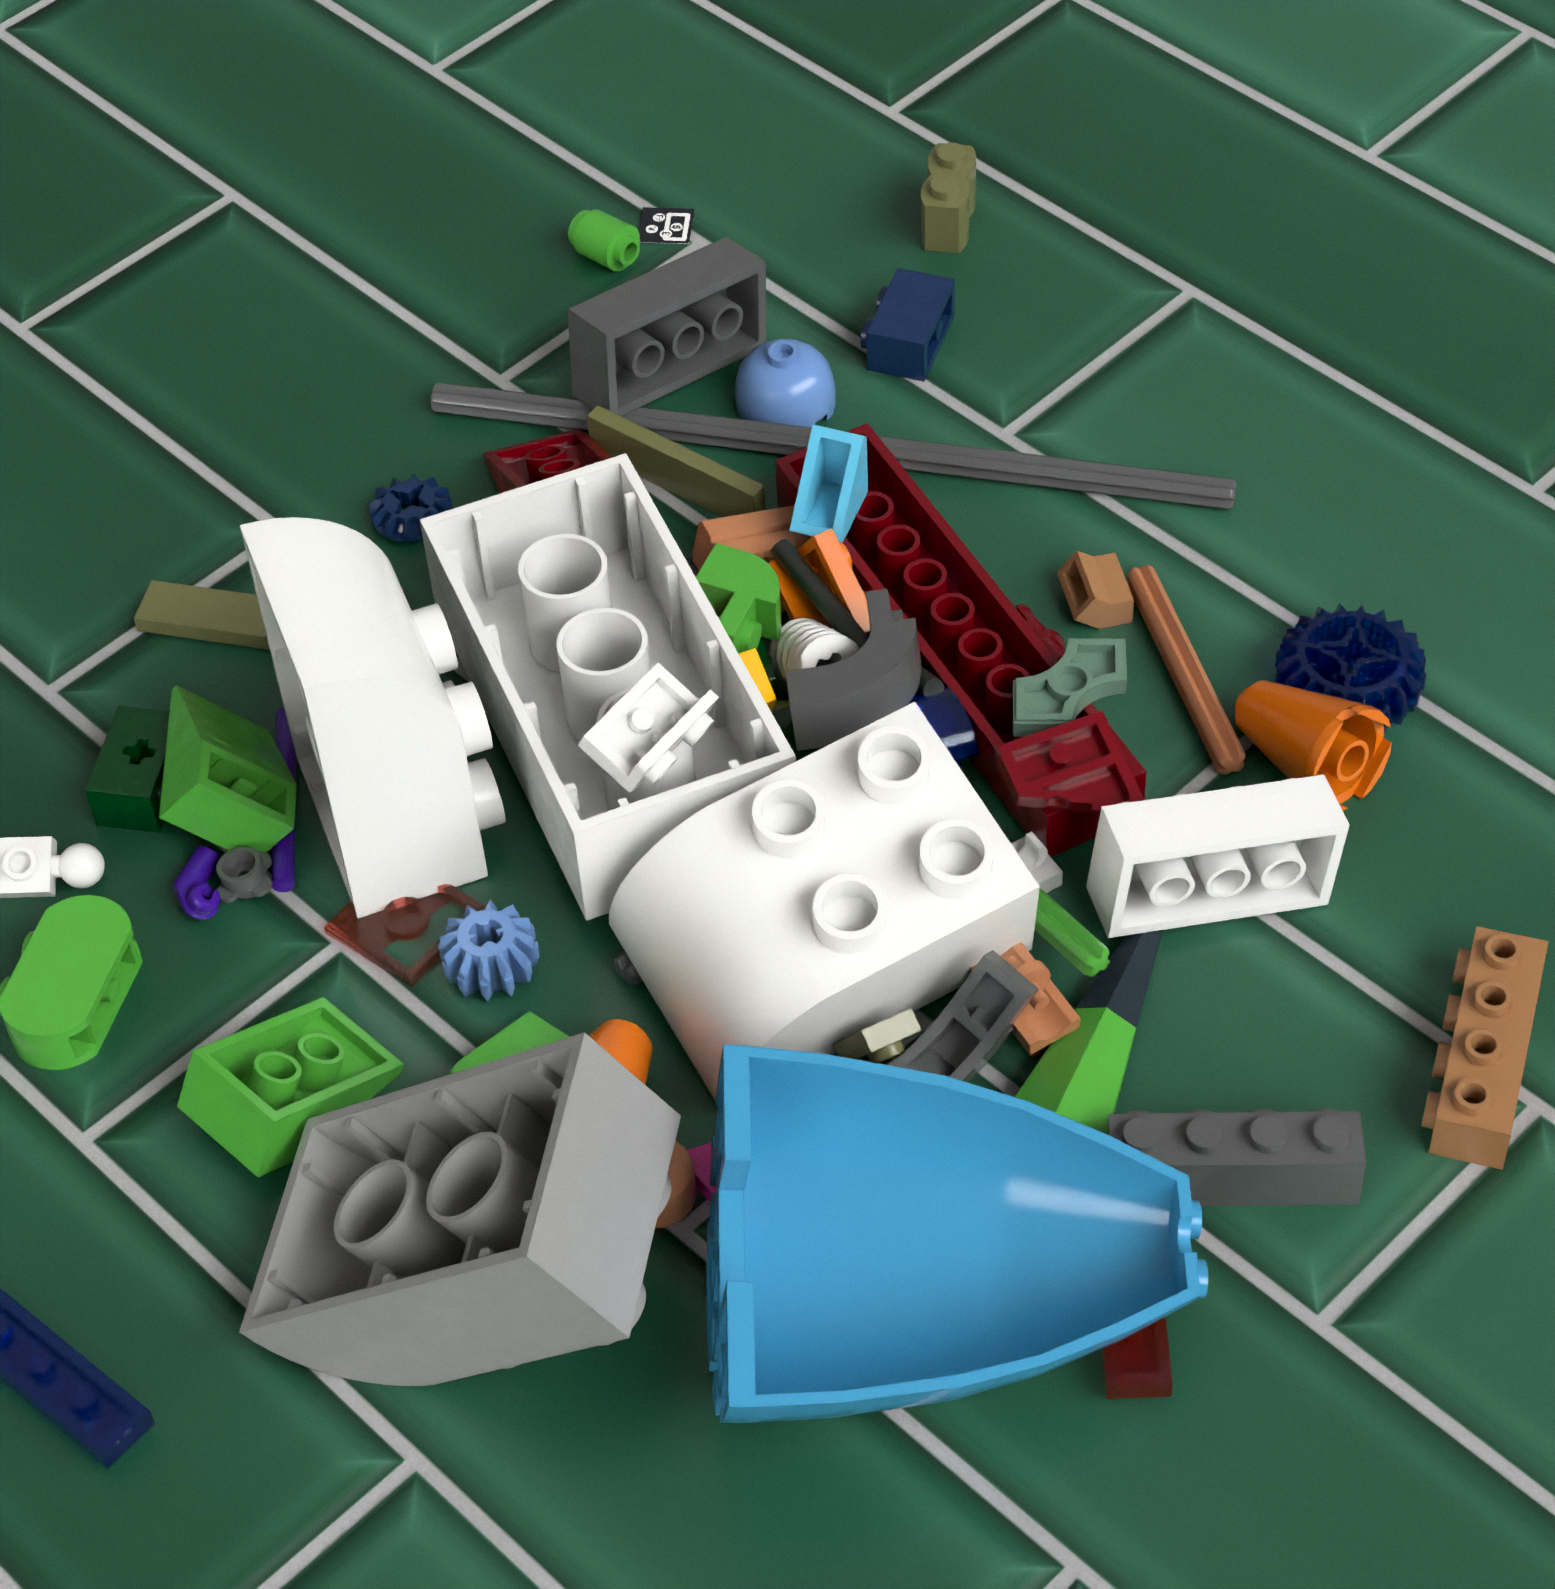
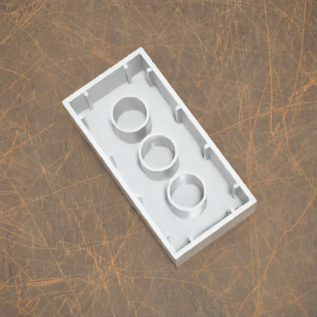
(556, 615)

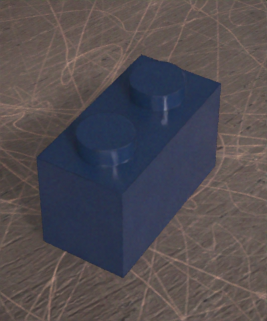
(909, 324)

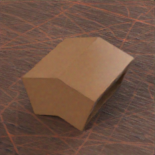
(1096, 590)

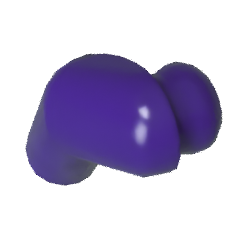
(192, 885)

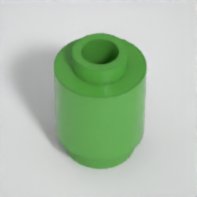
(604, 239)

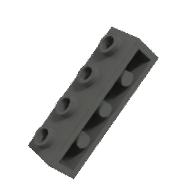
(1255, 1154)

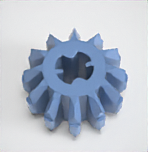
(489, 950)

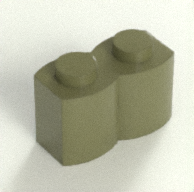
(948, 197)

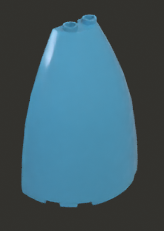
(920, 1238)

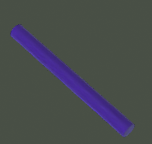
(284, 851)

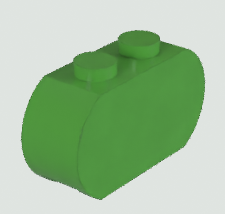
(70, 982)

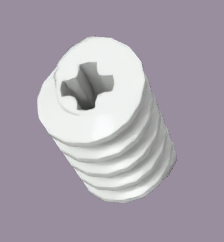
(807, 645)

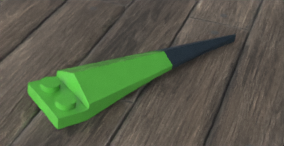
(1086, 1068)

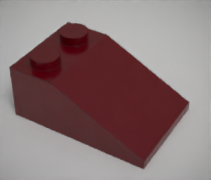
(542, 459)

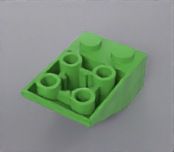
(224, 777)

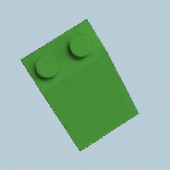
(272, 1077)

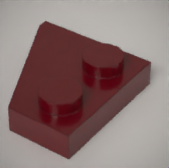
(1068, 767)

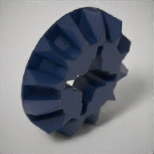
(401, 524)

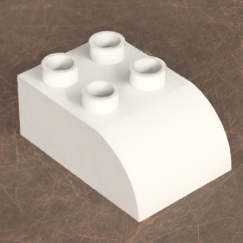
(370, 713)
(824, 897)

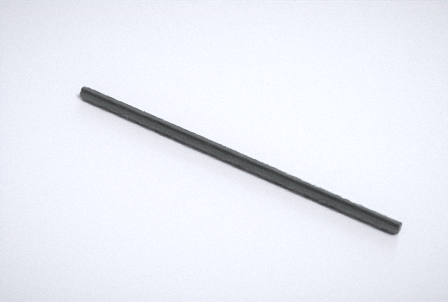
(911, 454)

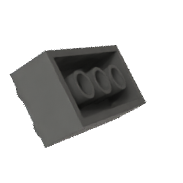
(668, 327)

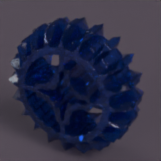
(1383, 658)

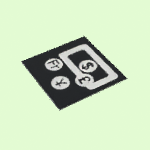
(666, 225)

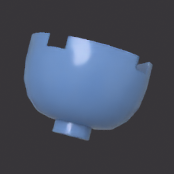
(785, 384)

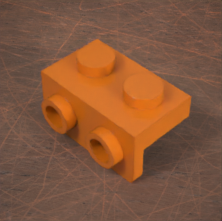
(834, 566)

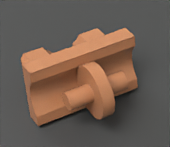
(1048, 1013)

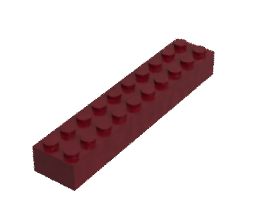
(963, 620)

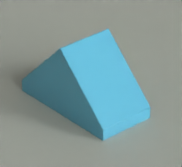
(831, 482)

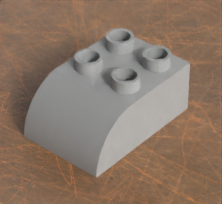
(468, 1221)

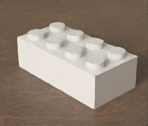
(1216, 855)

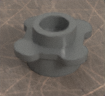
(243, 874)

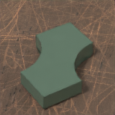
(1084, 674)

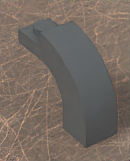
(862, 688)
(972, 1022)

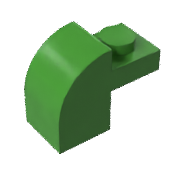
(743, 595)

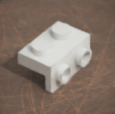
(645, 728)

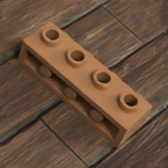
(1488, 1047)

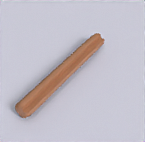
(1186, 670)

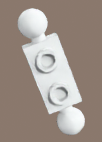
(32, 865)

